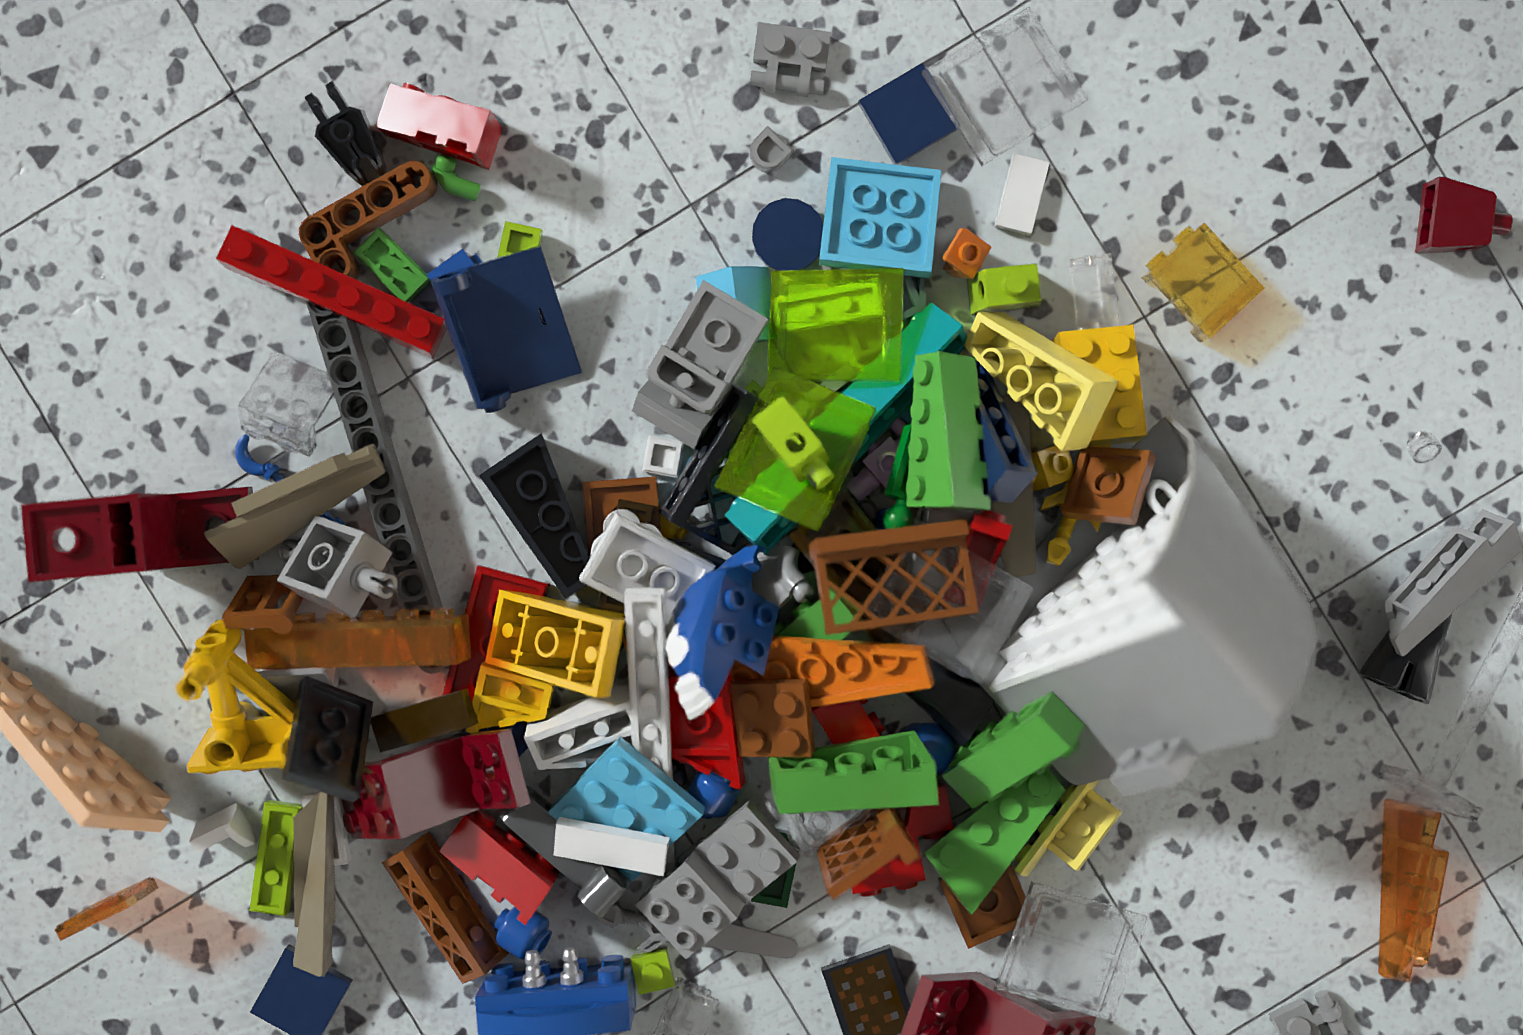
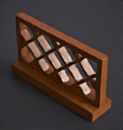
(887, 543)
(864, 849)

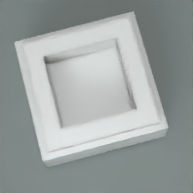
(663, 456)

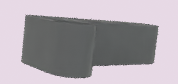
(598, 883)

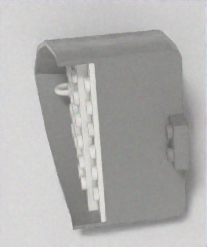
(1161, 629)

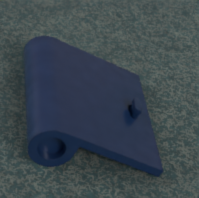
(499, 328)

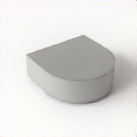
(769, 151)

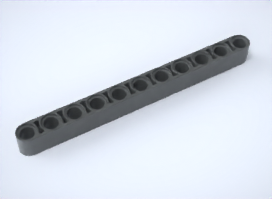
(357, 429)

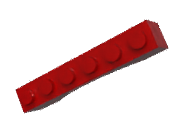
(332, 290)

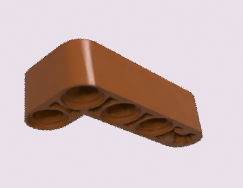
(371, 215)

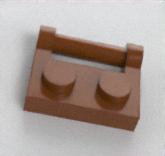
(255, 605)

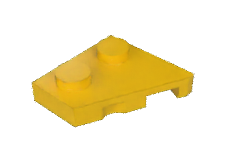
(508, 697)

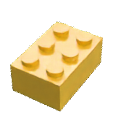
(1115, 354)

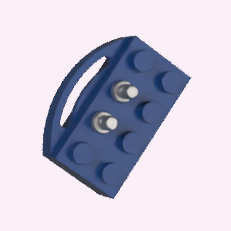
(557, 1000)

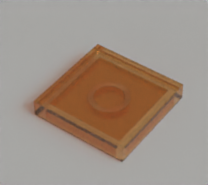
(106, 908)

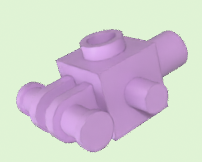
(876, 464)

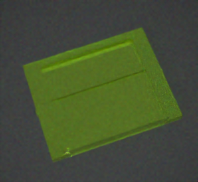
(837, 324)
(763, 480)

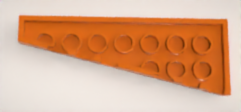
(841, 668)

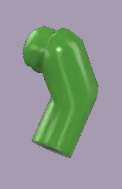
(451, 182)

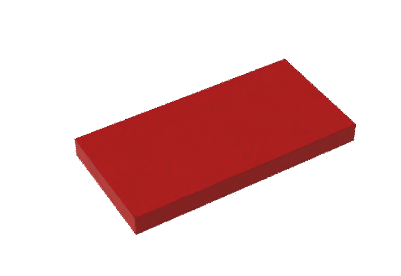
(481, 612)

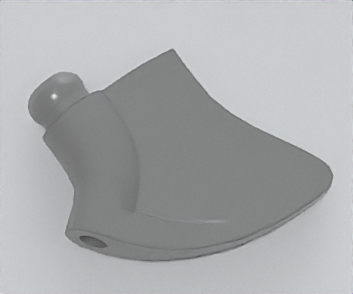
(780, 577)

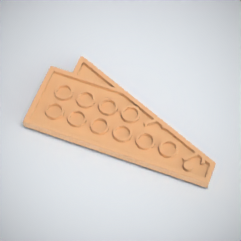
(74, 764)

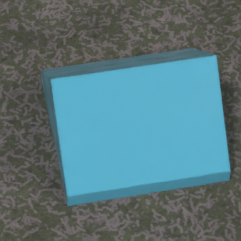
(747, 285)

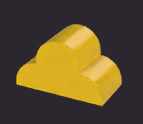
(556, 641)

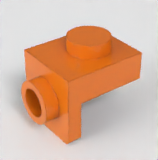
(965, 254)

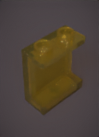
(1203, 280)

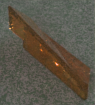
(1410, 887)

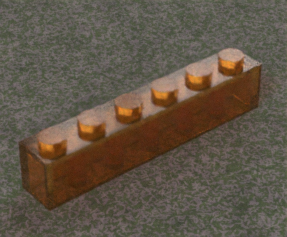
(363, 641)

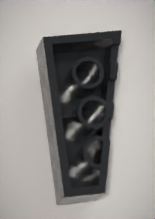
(537, 507)

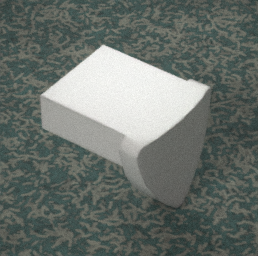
(220, 826)

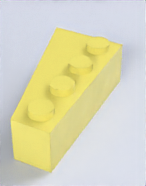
(1051, 382)

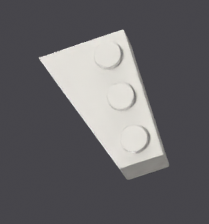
(580, 730)

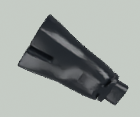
(1408, 674)
(953, 702)

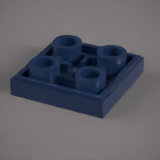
(906, 115)
(299, 1000)

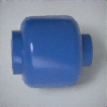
(713, 793)
(520, 938)

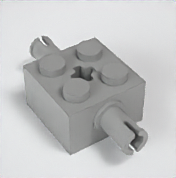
(336, 566)

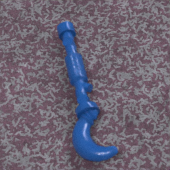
(267, 470)

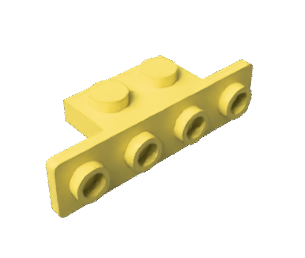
(1073, 830)

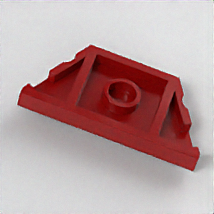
(708, 739)

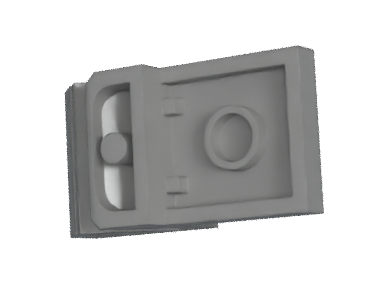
(698, 364)
(717, 879)

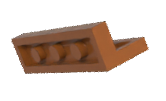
(449, 907)

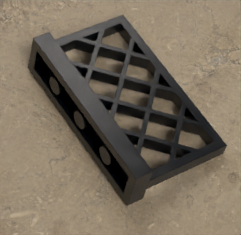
(703, 467)

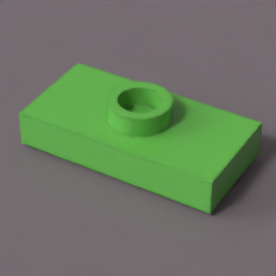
(392, 266)

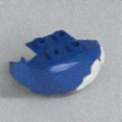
(717, 624)

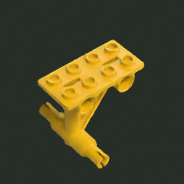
(238, 733)

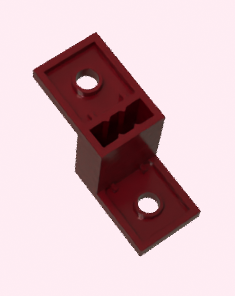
(124, 533)
(436, 785)
(973, 1006)

